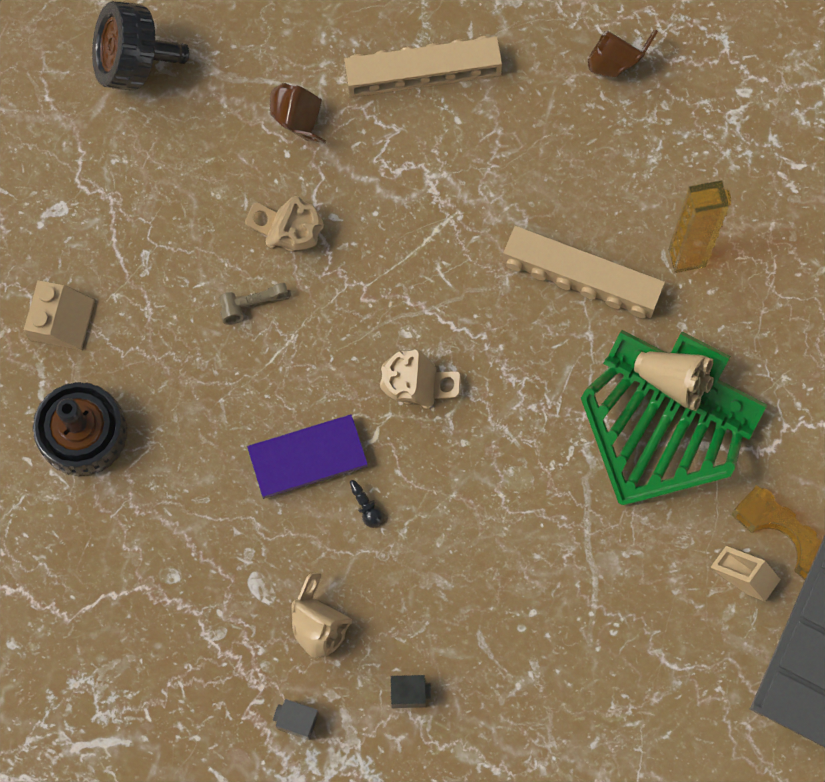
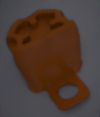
(615, 55)
(296, 110)

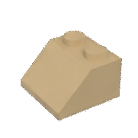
(58, 315)

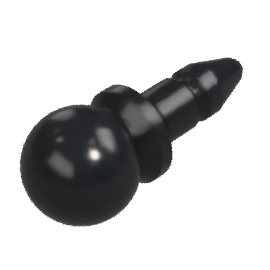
(372, 515)

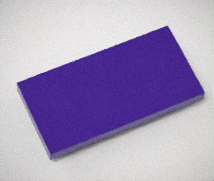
(307, 456)

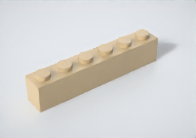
(423, 66)
(582, 272)

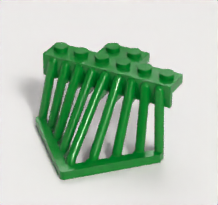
(722, 404)

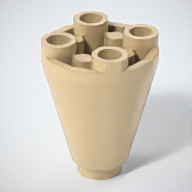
(677, 375)

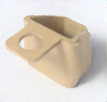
(292, 227)
(414, 379)
(316, 625)

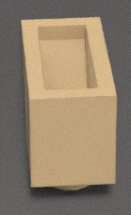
(746, 573)

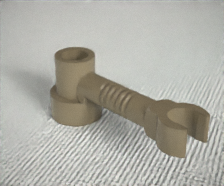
(232, 306)

